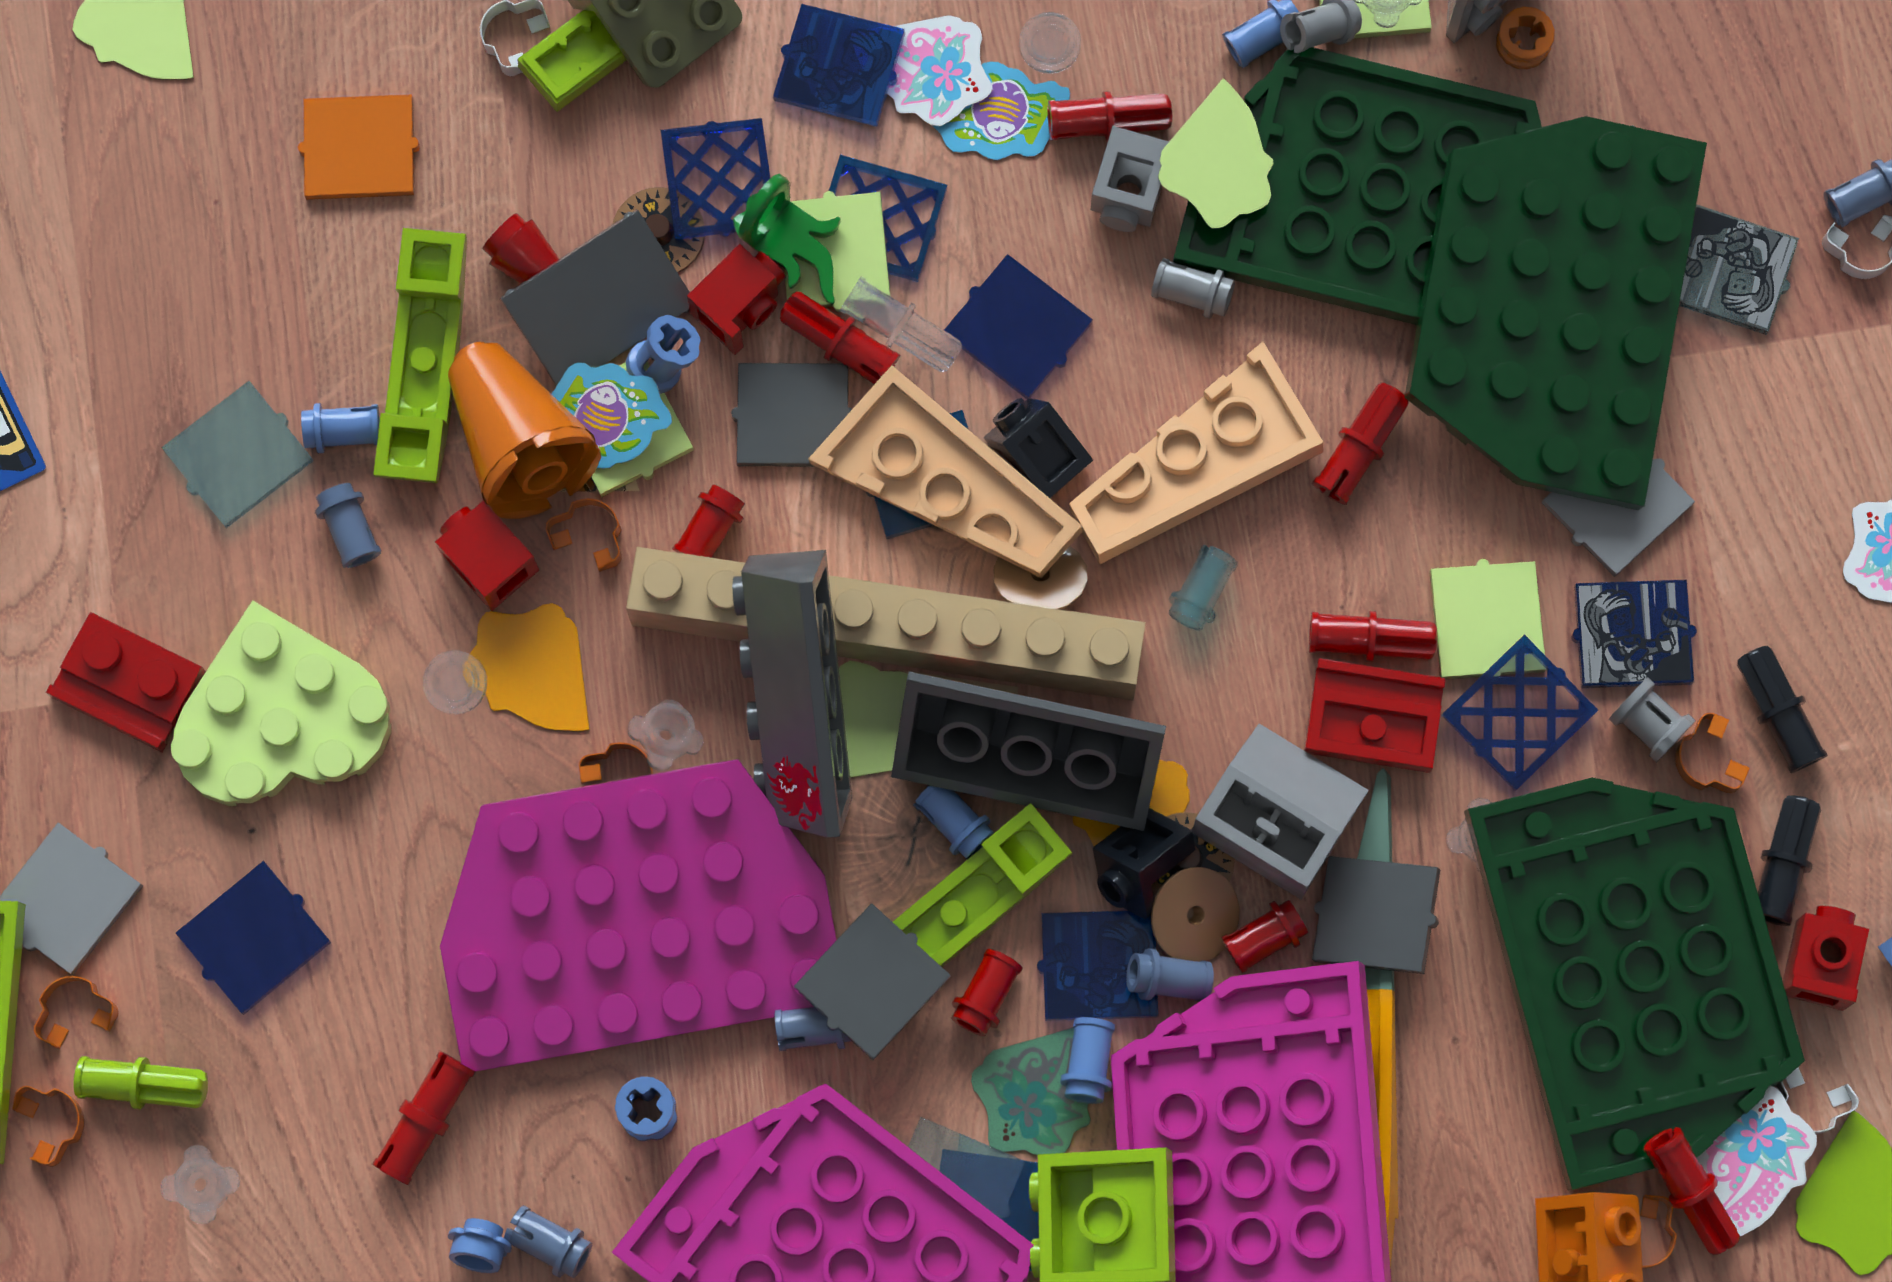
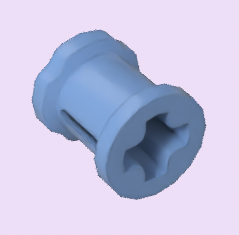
(661, 338)
(646, 1089)

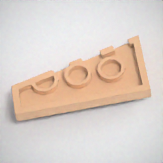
(1218, 448)
(936, 469)

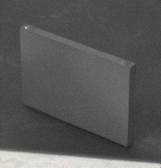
(598, 298)

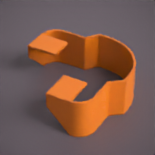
(564, 539)
(1734, 769)
(593, 772)
(58, 1033)
(28, 1108)
(1649, 1210)

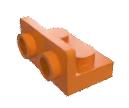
(1589, 1238)

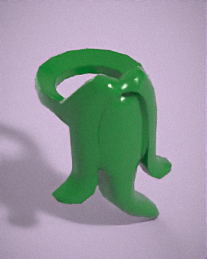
(785, 233)

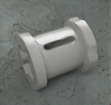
(1652, 719)

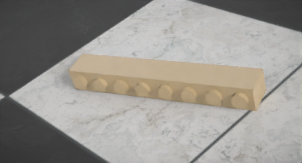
(907, 626)

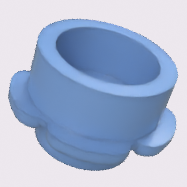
(478, 1246)

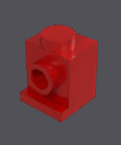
(736, 296)
(1809, 974)

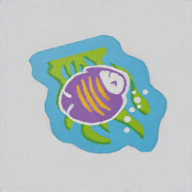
(1007, 120)
(615, 408)

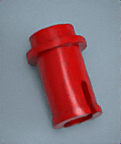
(710, 522)
(1265, 935)
(986, 993)

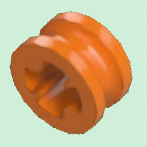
(1539, 23)

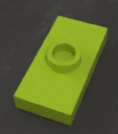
(571, 59)

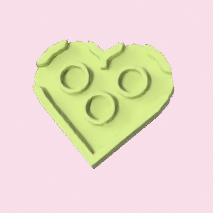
(278, 711)

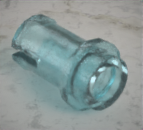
(1202, 588)

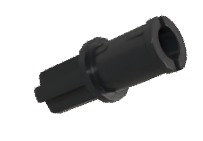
(1780, 708)
(1787, 858)

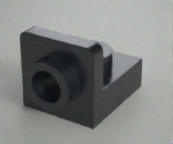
(1038, 444)
(1135, 859)

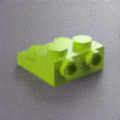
(1104, 1216)

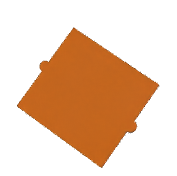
(358, 147)

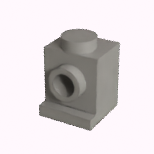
(1134, 160)

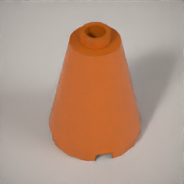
(517, 433)

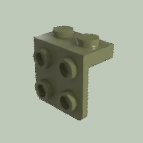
(663, 34)

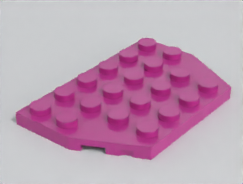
(629, 916)
(1266, 1128)
(817, 1200)

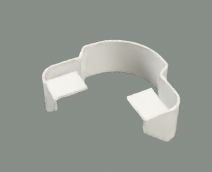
(535, 24)
(1836, 238)
(1837, 1096)

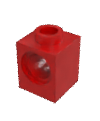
(485, 554)

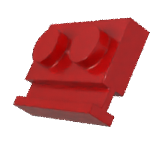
(125, 681)
(1374, 715)

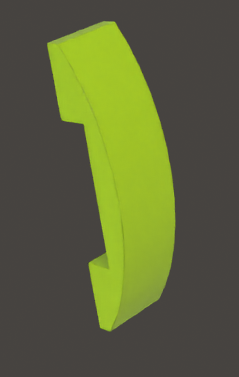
(424, 347)
(985, 886)

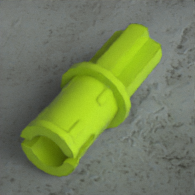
(140, 1083)

